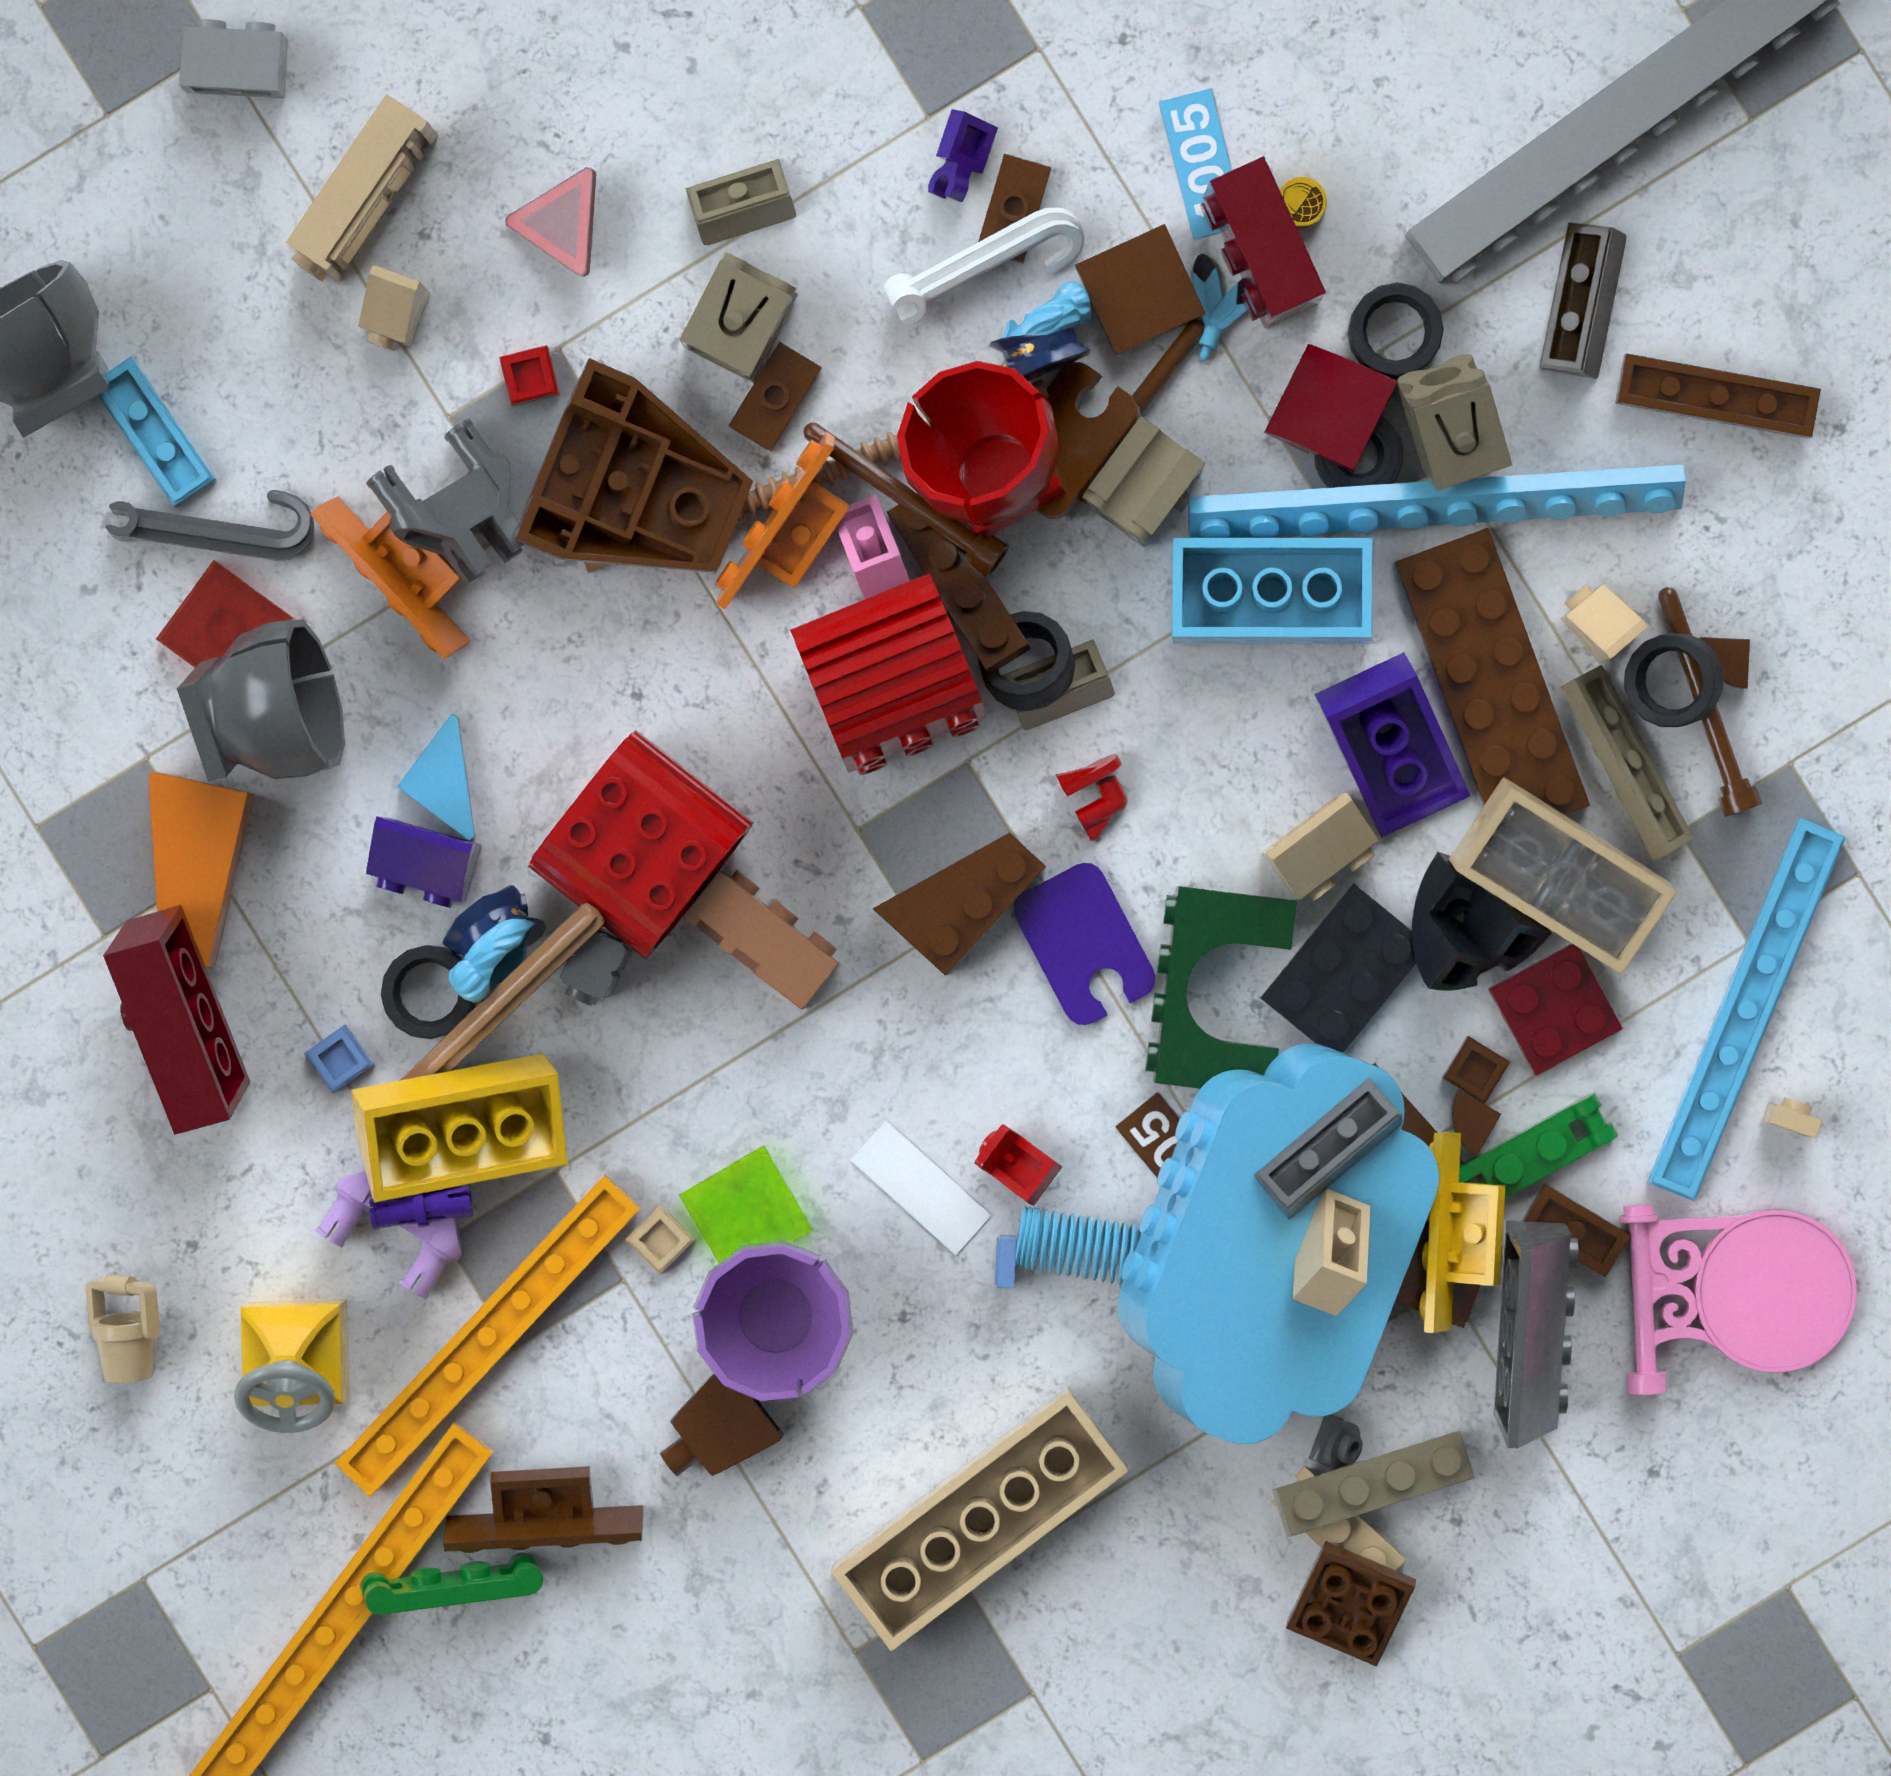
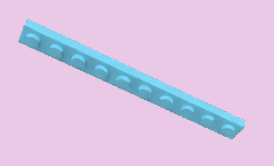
(1420, 504)

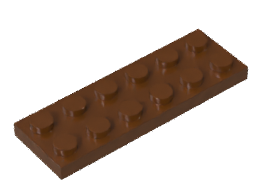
(1489, 671)

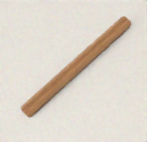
(510, 992)

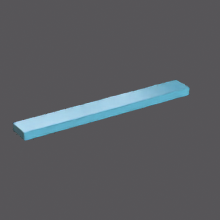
(1746, 1009)

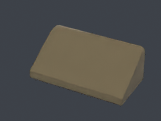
(741, 202)
(1088, 687)

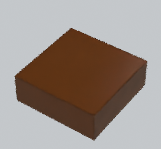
(1476, 1069)

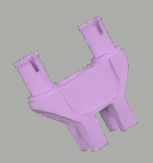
(439, 1240)

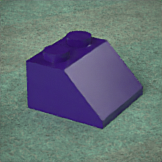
(422, 860)

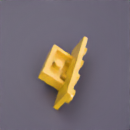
(1462, 1235)

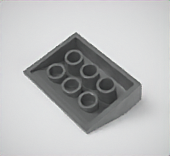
(1532, 1330)

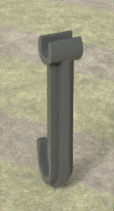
(219, 535)

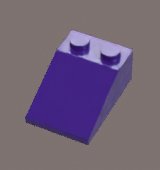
(1392, 744)

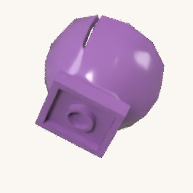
(772, 1321)

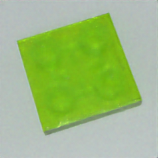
(745, 1206)

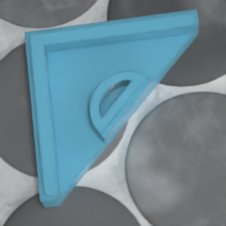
(441, 781)

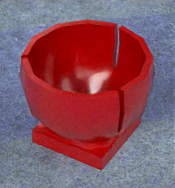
(985, 446)

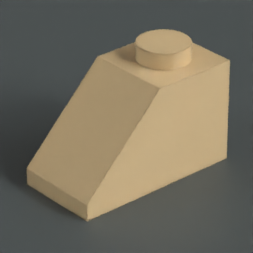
(392, 308)
(1602, 621)
(1333, 1254)

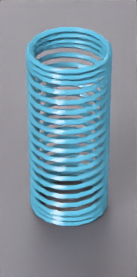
(1032, 1231)

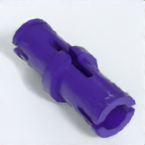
(422, 1208)

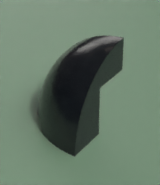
(1466, 929)

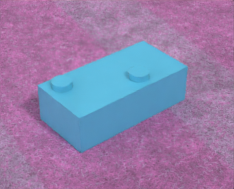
(1272, 591)

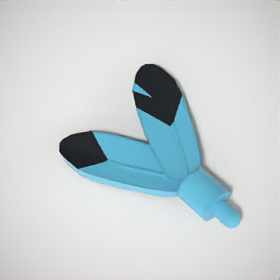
(1219, 311)

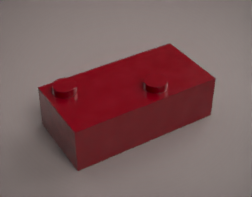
(176, 1019)

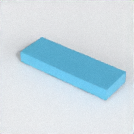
(155, 433)

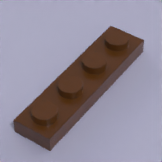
(1718, 396)
(963, 592)

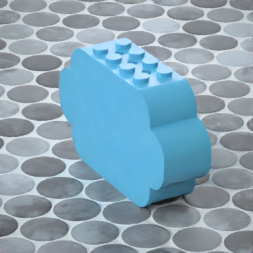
(1219, 1255)

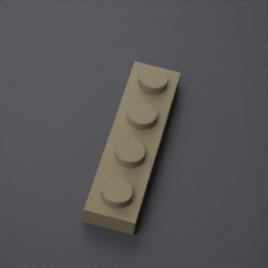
(1627, 763)
(1373, 1483)

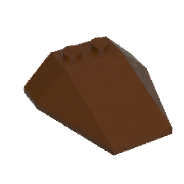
(631, 483)

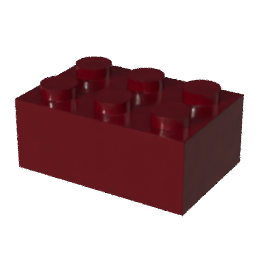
(1262, 243)

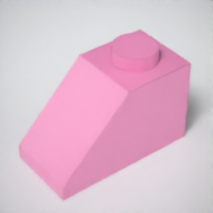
(871, 548)

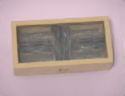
(1562, 875)

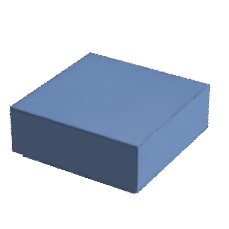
(339, 1058)
(1005, 1261)

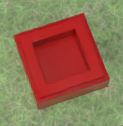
(529, 375)

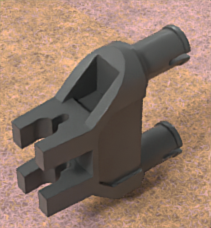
(457, 513)

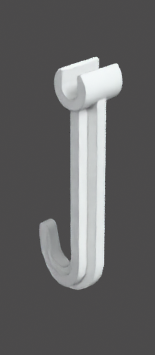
(912, 294)

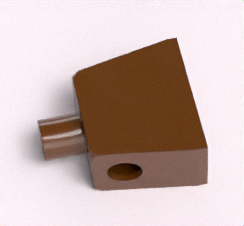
(719, 1429)

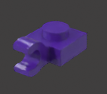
(966, 150)

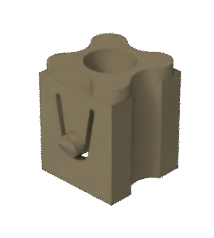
(739, 317)
(1453, 422)
(1143, 482)

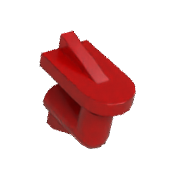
(1113, 799)

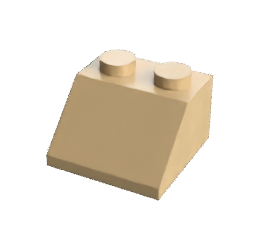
(1321, 847)

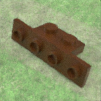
(543, 1510)

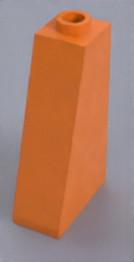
(197, 852)

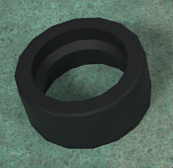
(1403, 294)
(1636, 680)
(1048, 688)
(393, 1003)

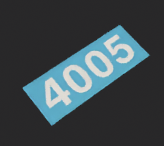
(1196, 150)

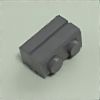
(595, 968)

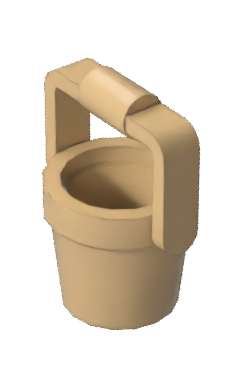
(124, 1338)

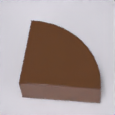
(1733, 658)
(1472, 1120)

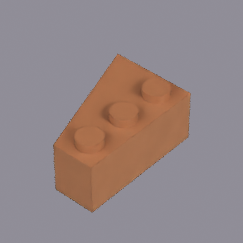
(763, 937)

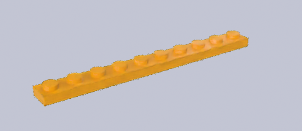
(343, 1608)

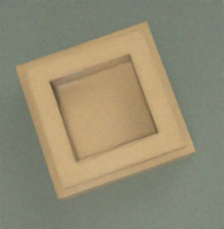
(660, 1239)

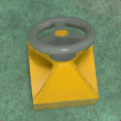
(290, 1359)

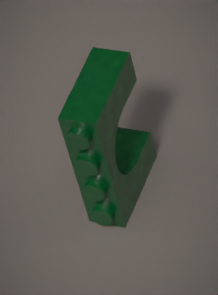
(1200, 923)

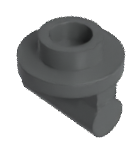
(1336, 1443)

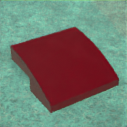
(1331, 407)

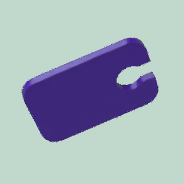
(1077, 931)

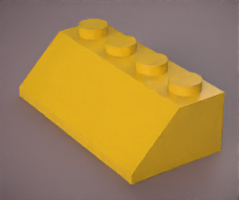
(460, 1127)

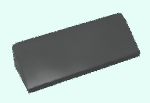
(1329, 1148)

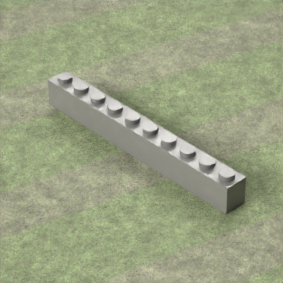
(1605, 130)

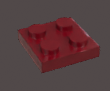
(1555, 1008)

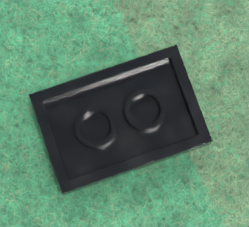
(1343, 971)

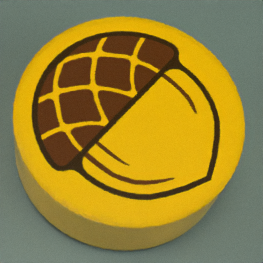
(1304, 200)

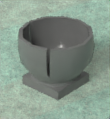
(48, 346)
(254, 715)

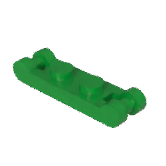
(1541, 1148)
(434, 1589)

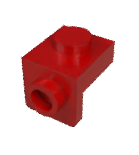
(1017, 1164)

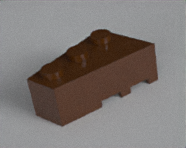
(961, 902)

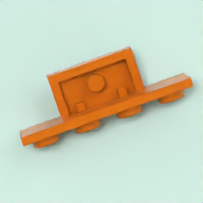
(795, 529)
(405, 574)

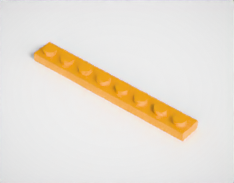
(487, 1335)

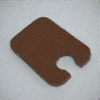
(1084, 441)

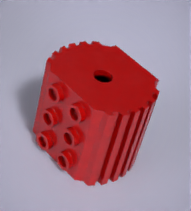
(889, 675)
(640, 843)

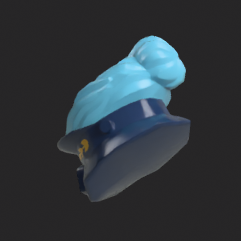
(1047, 334)
(492, 941)

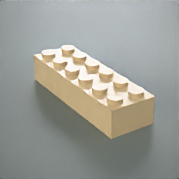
(979, 1518)

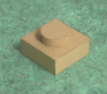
(1793, 1117)

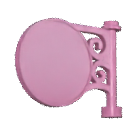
(1765, 1290)

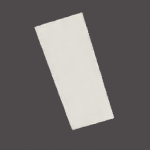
(920, 1187)

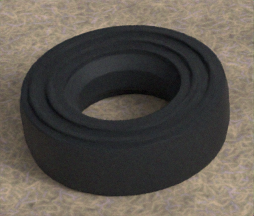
(1384, 472)

